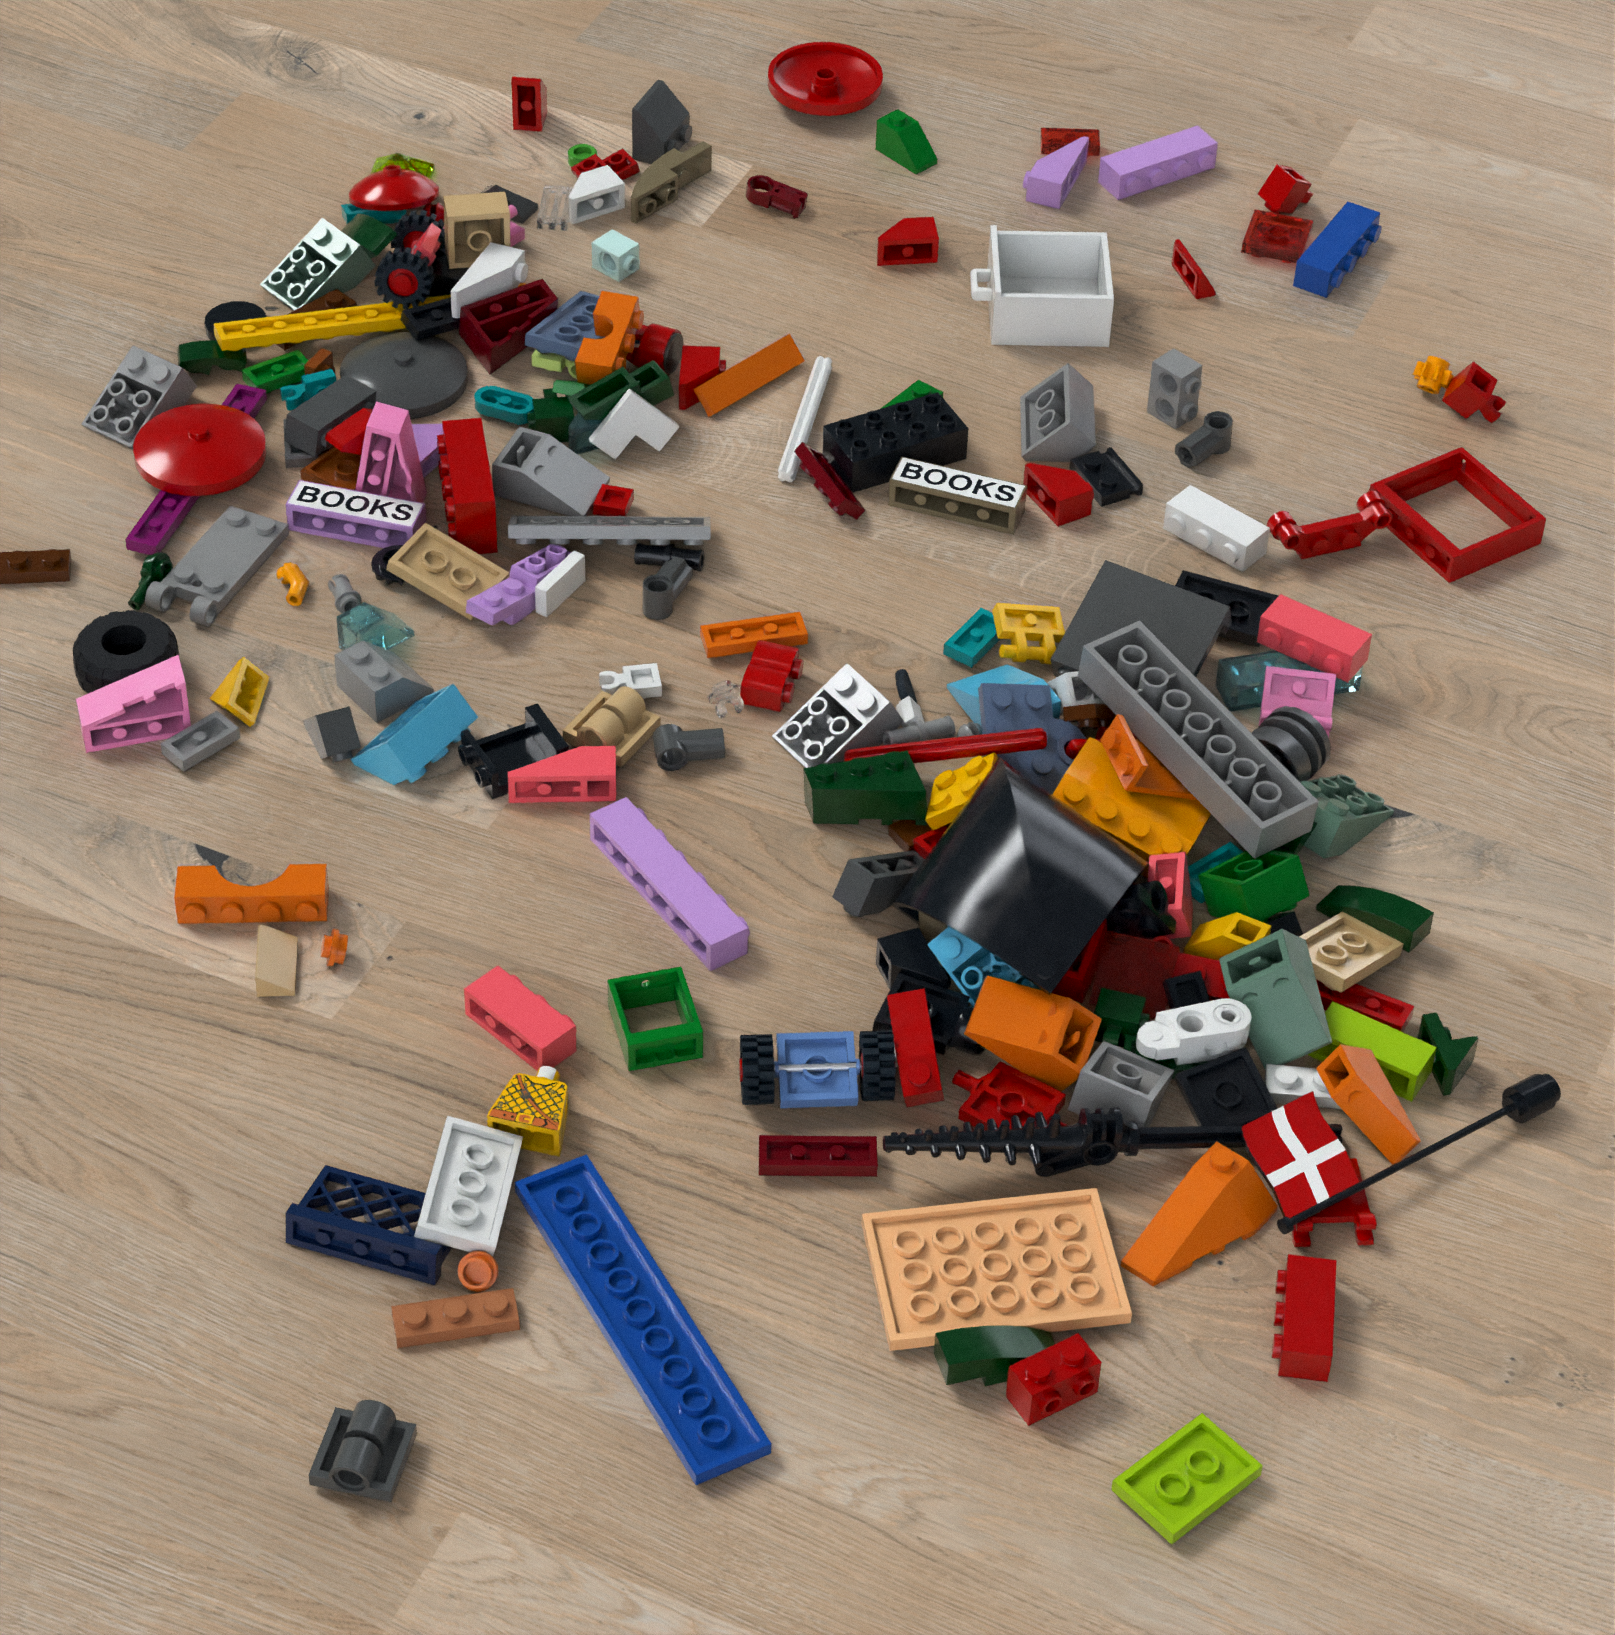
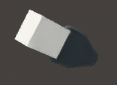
(908, 706)

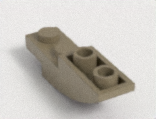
(663, 178)

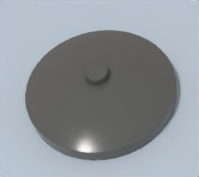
(409, 373)

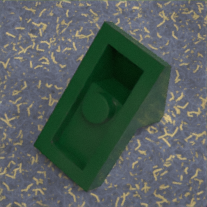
(1451, 1056)

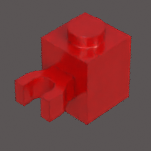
(1285, 190)
(1473, 391)

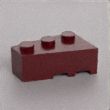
(498, 324)

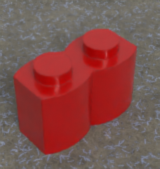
(771, 676)

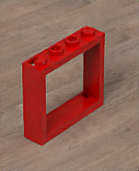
(1431, 545)

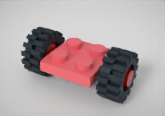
(408, 271)

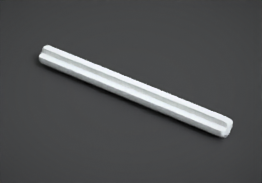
(805, 418)

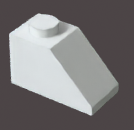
(596, 194)

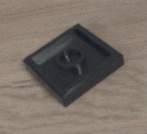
(1226, 1091)

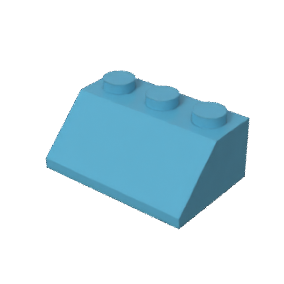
(417, 737)

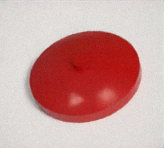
(825, 78)
(199, 449)

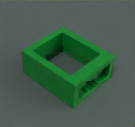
(658, 1045)

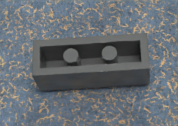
(314, 418)

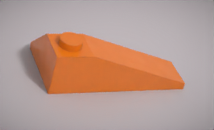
(1205, 1212)

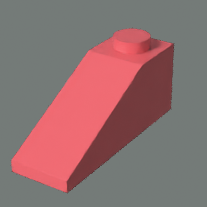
(571, 776)

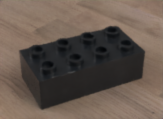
(871, 444)

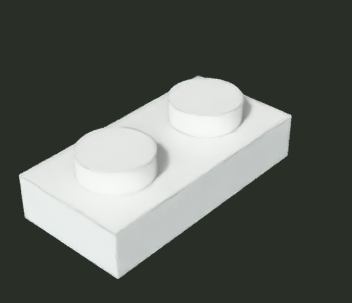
(1293, 1082)

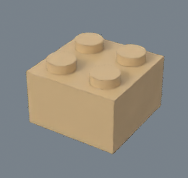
(473, 223)

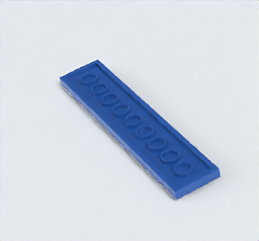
(643, 1320)

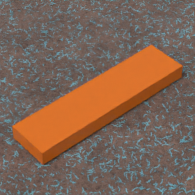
(749, 375)

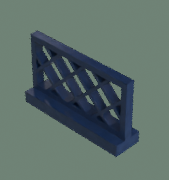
(367, 1242)

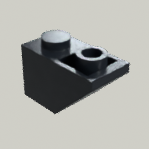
(911, 956)

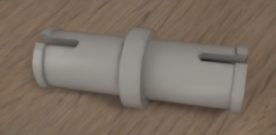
(920, 731)

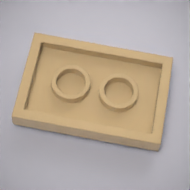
(444, 568)
(1348, 951)

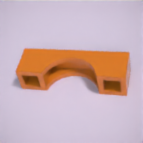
(294, 896)

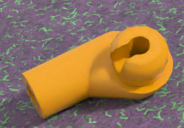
(295, 577)

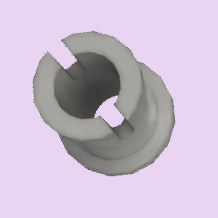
(344, 595)

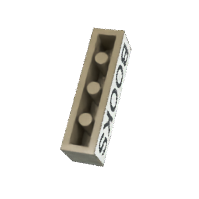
(957, 495)

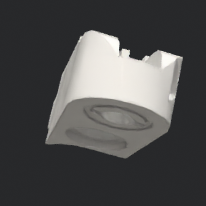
(1196, 1032)

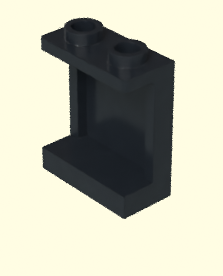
(511, 749)

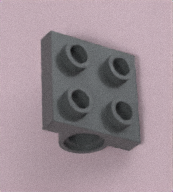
(363, 1451)

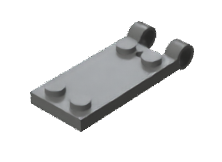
(219, 564)

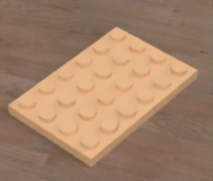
(995, 1264)

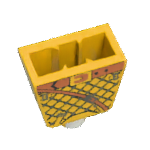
(533, 1109)

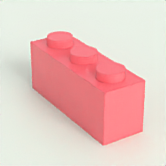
(1314, 638)
(520, 1019)

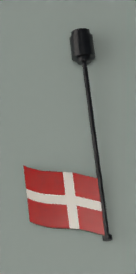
(1312, 1168)

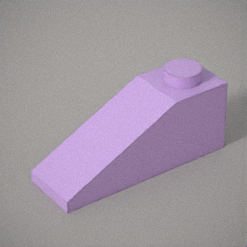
(1056, 173)

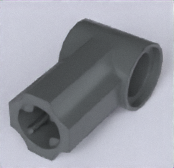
(1209, 439)
(664, 587)
(677, 747)

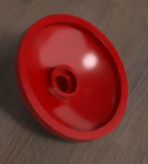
(393, 190)

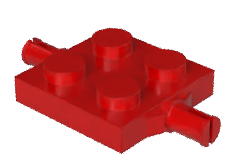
(1006, 1094)

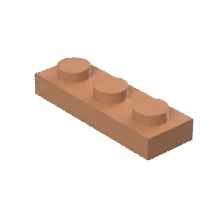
(455, 1318)

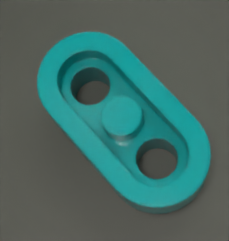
(503, 404)

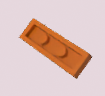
(743, 635)

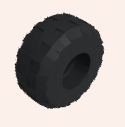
(120, 647)

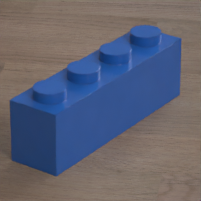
(1337, 249)

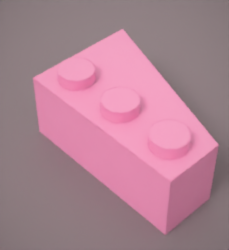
(390, 456)
(136, 708)

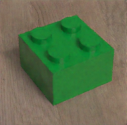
(1254, 885)

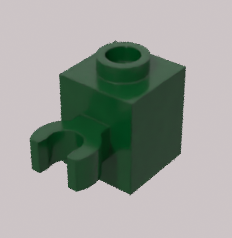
(551, 415)
(1120, 1015)

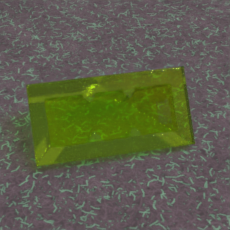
(406, 162)

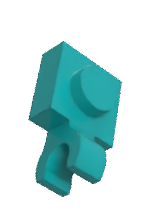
(311, 385)

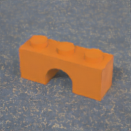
(617, 320)

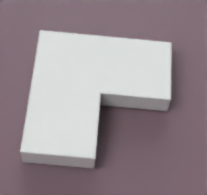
(630, 418)

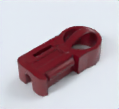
(778, 196)

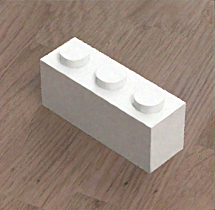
(1216, 528)

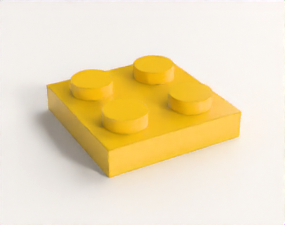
(954, 788)

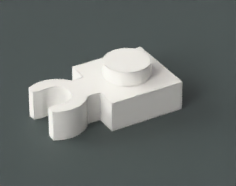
(641, 678)

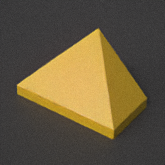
(242, 691)

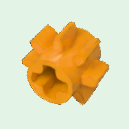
(1432, 374)

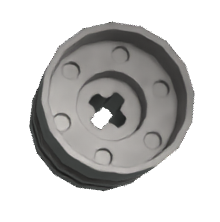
(1295, 741)

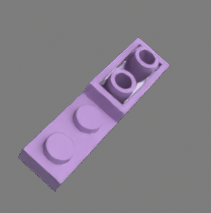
(515, 596)

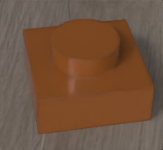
(319, 362)

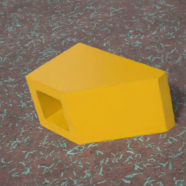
(1225, 936)

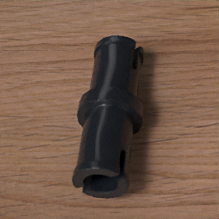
(659, 555)

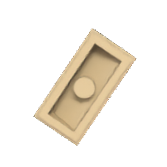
(275, 962)

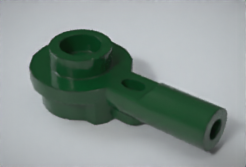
(154, 569)

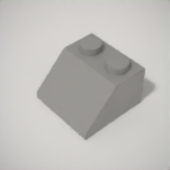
(378, 680)
(1122, 1081)

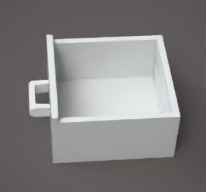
(1047, 288)

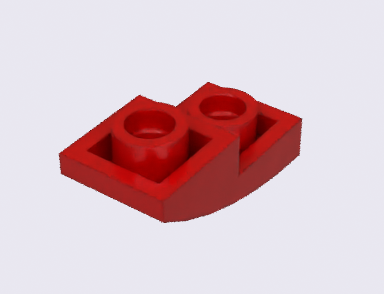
(619, 162)

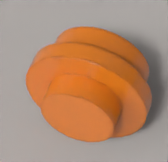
(334, 947)
(478, 1271)

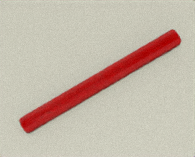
(960, 746)

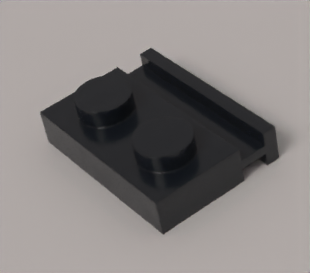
(1108, 476)

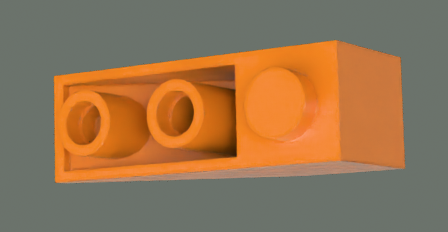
(1368, 1100)

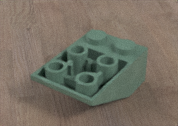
(318, 265)
(1343, 814)
(1282, 994)

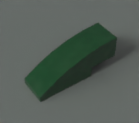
(369, 233)
(601, 397)
(1381, 910)
(986, 1351)

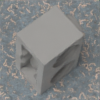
(1174, 388)

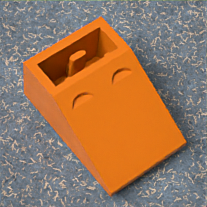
(1034, 1030)

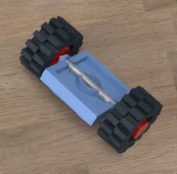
(817, 1068)

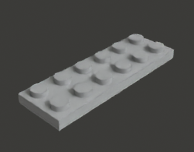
(596, 528)

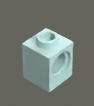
(615, 255)

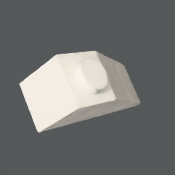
(493, 272)

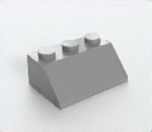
(1058, 418)

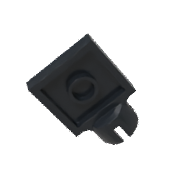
(947, 1013)

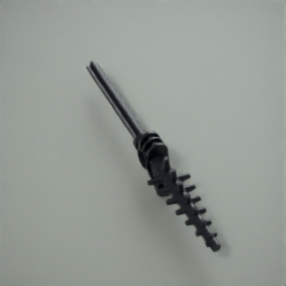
(1058, 1148)

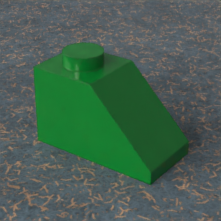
(904, 142)

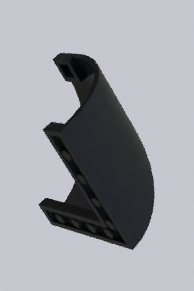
(1022, 876)

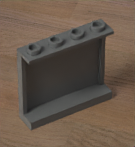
(1121, 596)

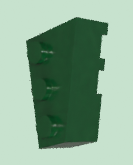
(866, 788)

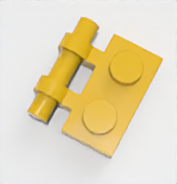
(1028, 623)

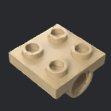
(614, 721)

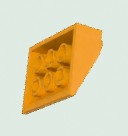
(1138, 820)

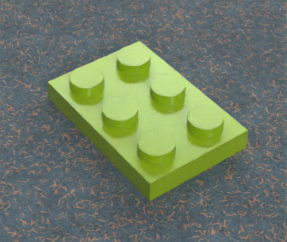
(1186, 1478)

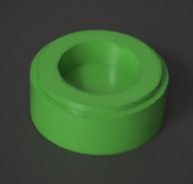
(579, 153)

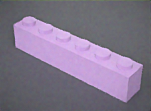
(669, 883)

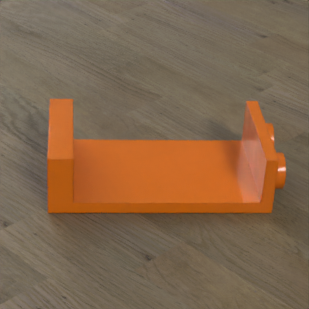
(1137, 765)

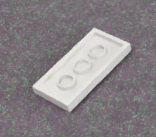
(469, 1186)

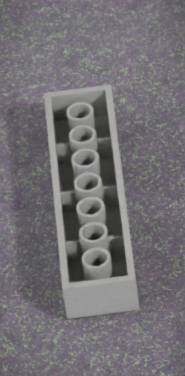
(1198, 739)

